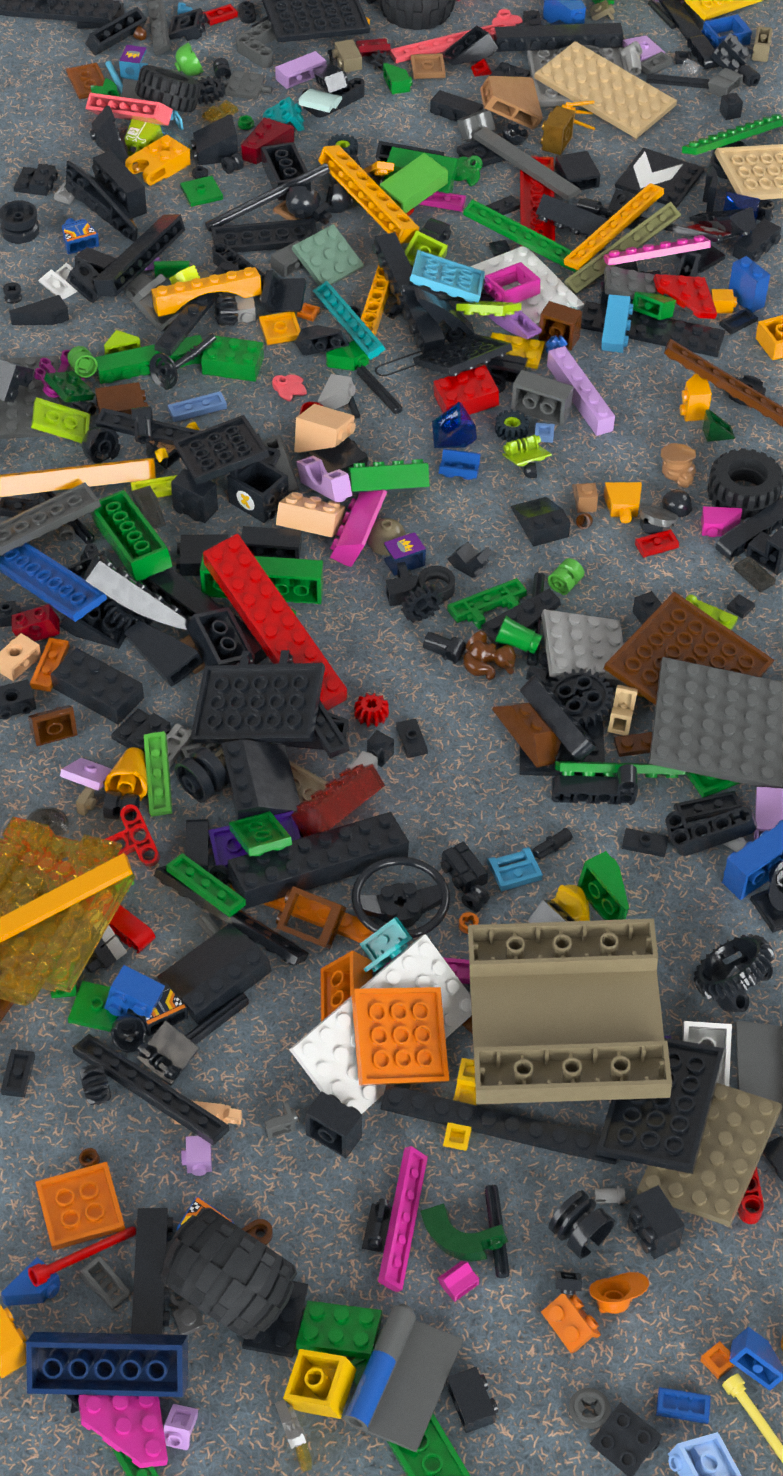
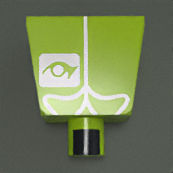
(141, 135)

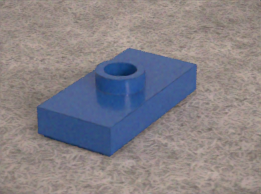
(683, 1405)

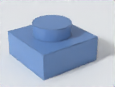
(545, 431)

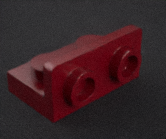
(370, 47)

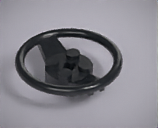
(415, 901)

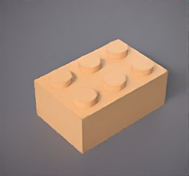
(310, 514)

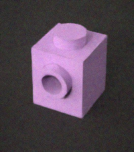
(197, 1156)

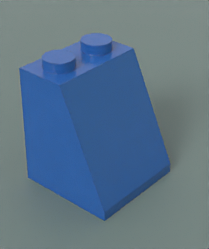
(565, 10)

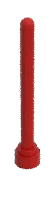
(40, 1273)

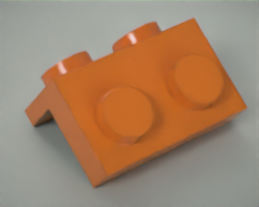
(571, 1321)

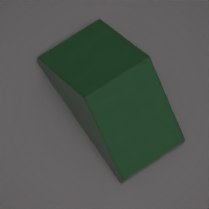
(716, 428)

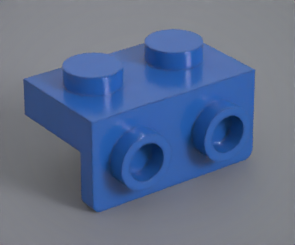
(459, 464)

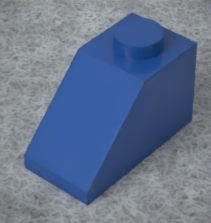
(23, 1292)
(756, 1358)

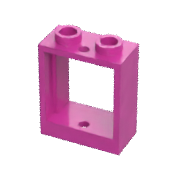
(518, 272)

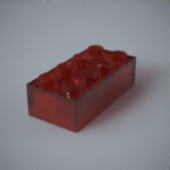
(337, 799)

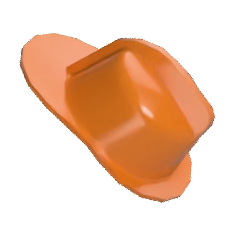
(617, 1292)

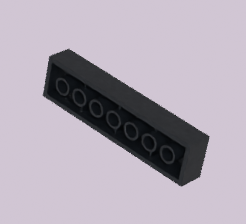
(317, 859)

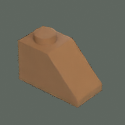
(585, 497)

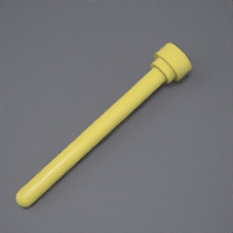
(735, 1387)

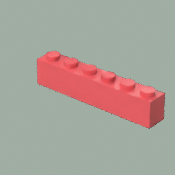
(130, 108)

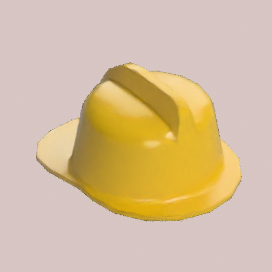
(573, 901)

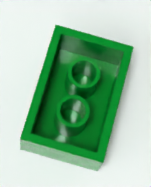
(233, 358)

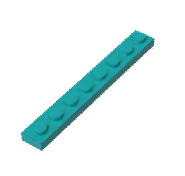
(349, 320)

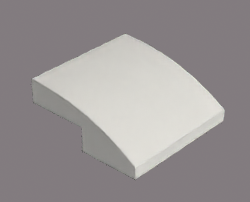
(57, 282)

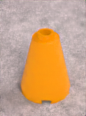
(129, 774)

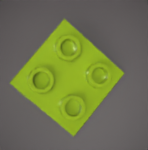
(525, 451)

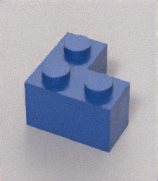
(133, 992)

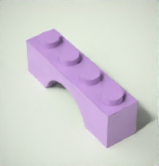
(332, 485)

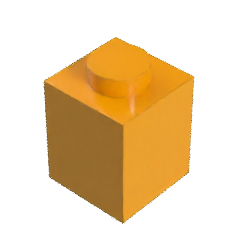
(724, 300)

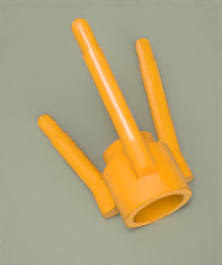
(568, 105)

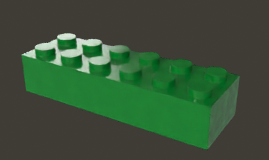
(131, 536)
(294, 578)

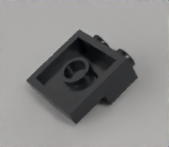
(188, 24)
(731, 53)
(36, 181)
(139, 723)

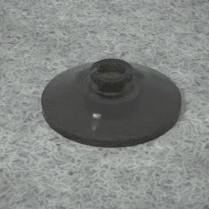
(57, 819)

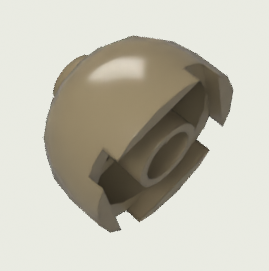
(382, 531)

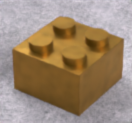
(557, 130)

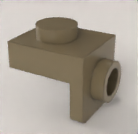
(602, 9)

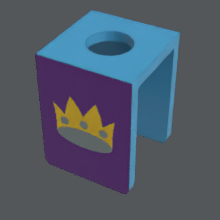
(131, 61)

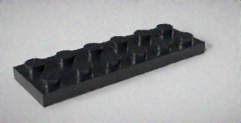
(263, 235)

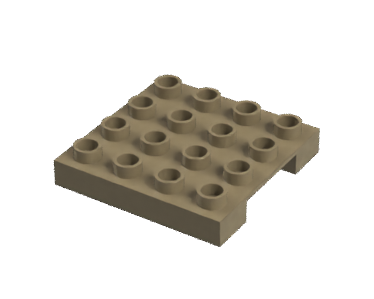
(567, 1012)

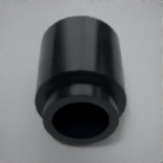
(750, 75)

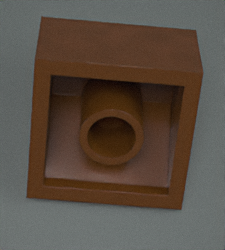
(53, 725)

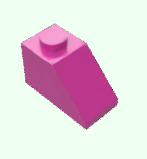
(719, 520)

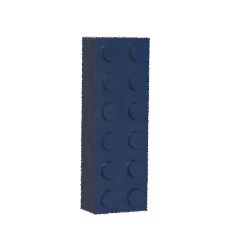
(107, 1364)

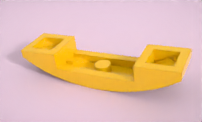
(458, 1135)

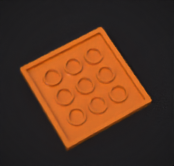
(399, 1035)

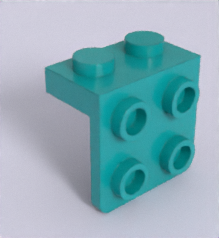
(286, 112)
(385, 942)

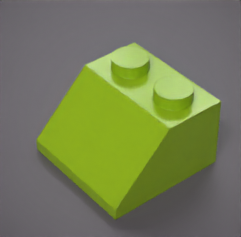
(426, 244)

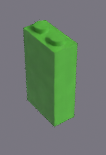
(415, 182)

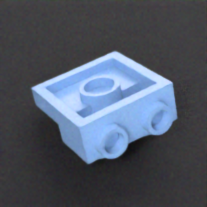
(703, 1457)

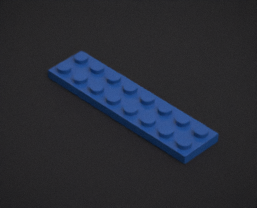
(51, 581)

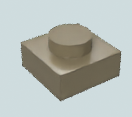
(86, 801)

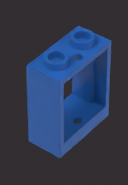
(734, 23)

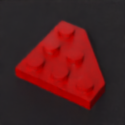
(688, 292)

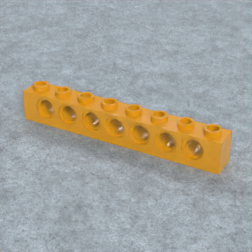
(368, 193)

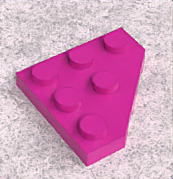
(127, 1425)

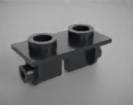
(377, 1226)

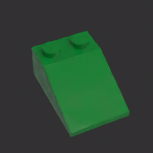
(604, 887)

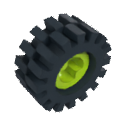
(347, 143)
(504, 422)

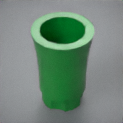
(518, 636)

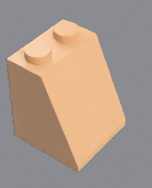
(322, 428)

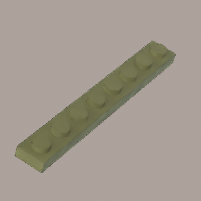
(635, 238)

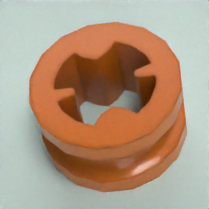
(466, 917)

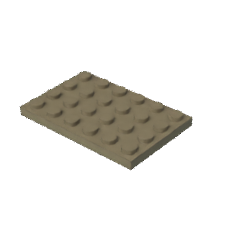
(726, 1159)

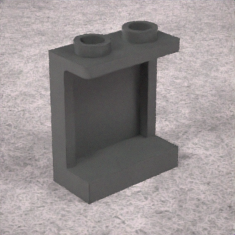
(144, 302)

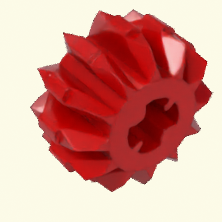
(371, 709)

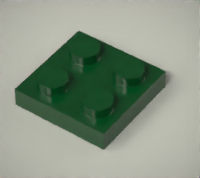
(69, 386)

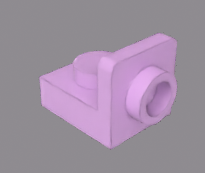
(180, 1426)

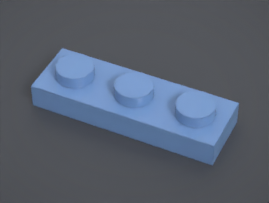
(197, 406)

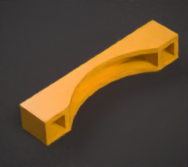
(172, 297)

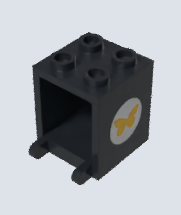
(257, 489)

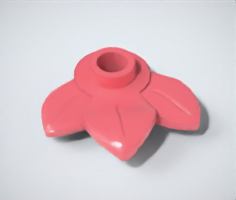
(505, 15)
(289, 386)

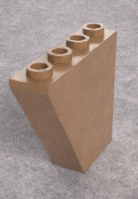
(512, 99)

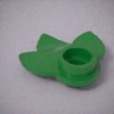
(108, 88)
(466, 171)

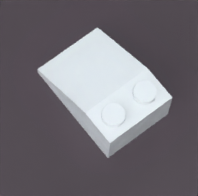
(713, 1035)

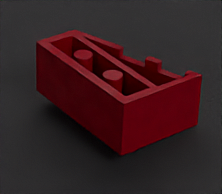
(265, 134)

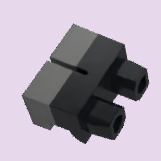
(106, 952)

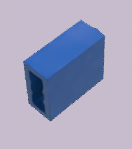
(749, 284)

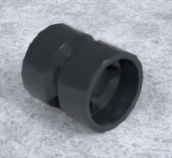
(114, 803)

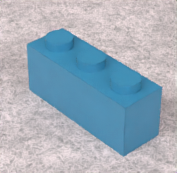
(617, 323)

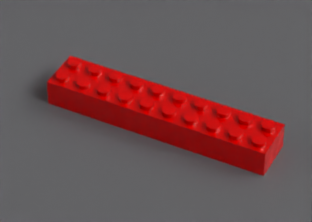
(267, 612)

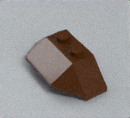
(530, 732)

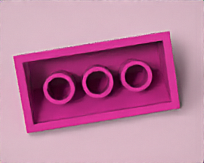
(356, 526)

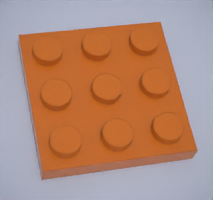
(80, 1206)

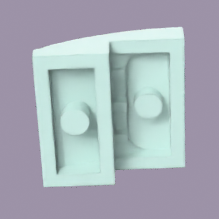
(319, 100)

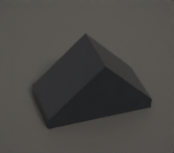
(689, 264)

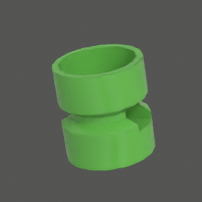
(82, 361)
(566, 576)

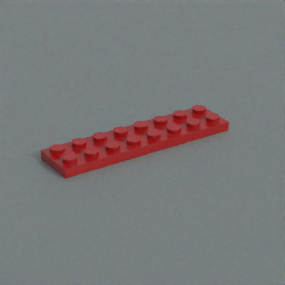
(530, 197)

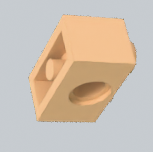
(18, 656)

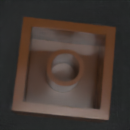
(560, 321)

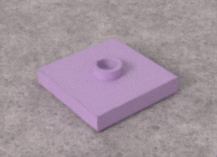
(648, 47)
(86, 773)

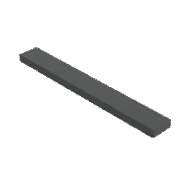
(526, 163)

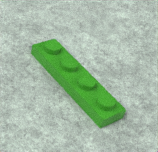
(158, 774)

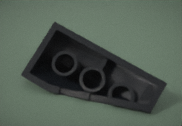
(107, 135)

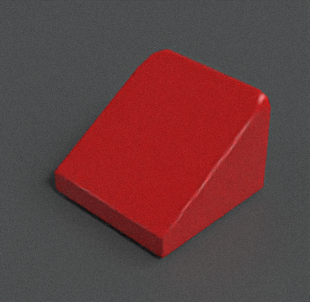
(481, 68)

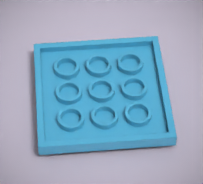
(447, 276)

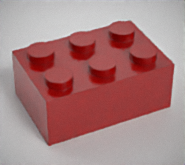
(471, 387)

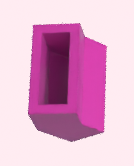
(458, 1280)

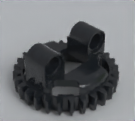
(716, 980)

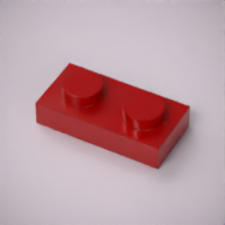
(221, 14)
(657, 543)

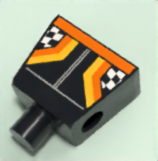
(168, 1008)

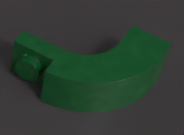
(457, 1243)

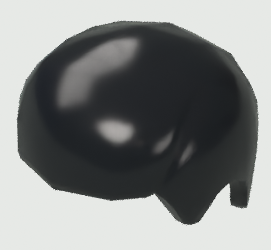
(513, 134)
(677, 502)
(128, 1026)

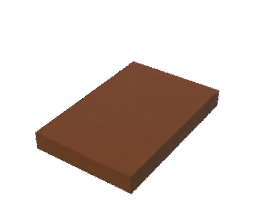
(83, 77)

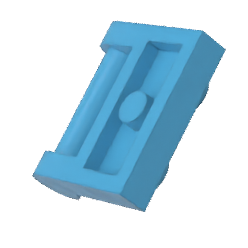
(517, 873)

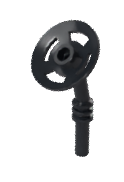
(168, 369)

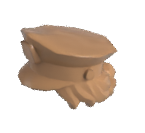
(679, 463)

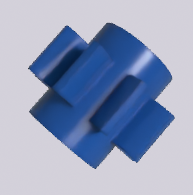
(555, 342)

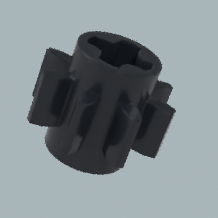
(382, 56)

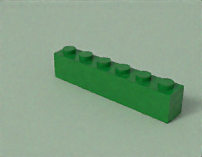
(137, 361)

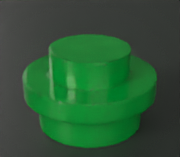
(245, 122)

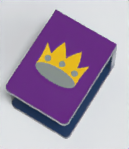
(407, 550)

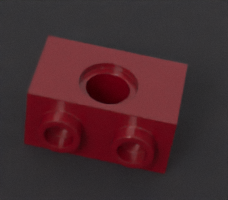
(36, 623)

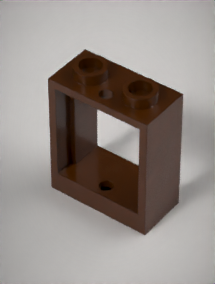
(332, 923)

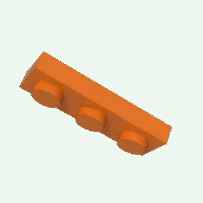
(51, 658)

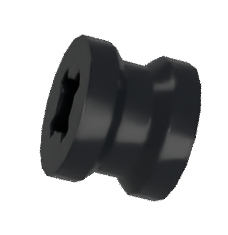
(12, 293)
(475, 898)

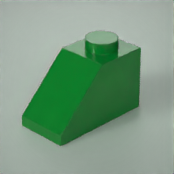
(396, 79)
(654, 305)
(346, 357)

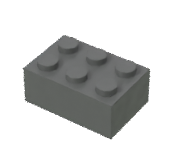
(542, 397)

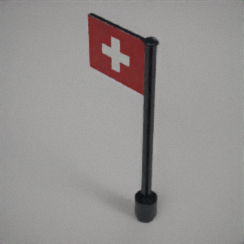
(712, 234)

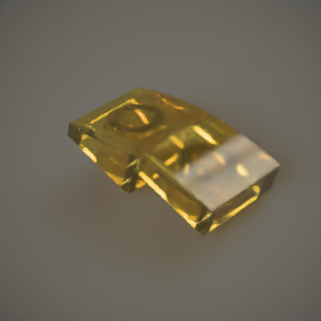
(215, 113)

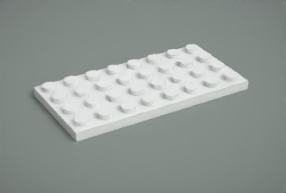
(330, 1047)

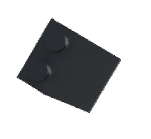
(215, 141)

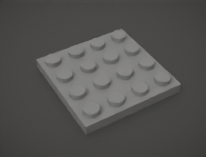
(580, 642)

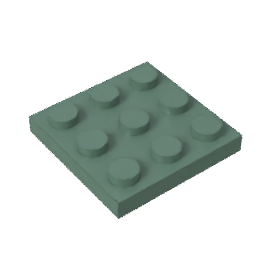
(327, 256)

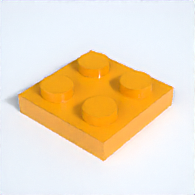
(279, 327)

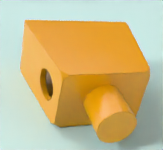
(623, 499)

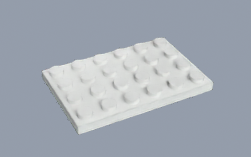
(550, 285)

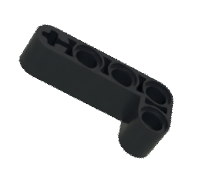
(354, 91)
(597, 788)
(738, 824)

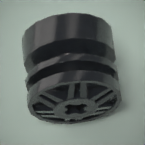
(579, 1222)

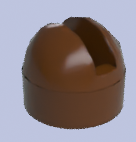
(140, 33)
(582, 518)
(91, 1154)

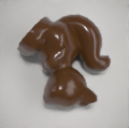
(481, 653)

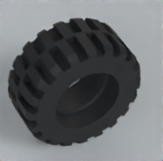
(168, 88)
(750, 467)

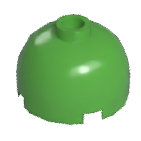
(187, 61)

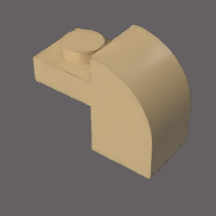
(622, 710)

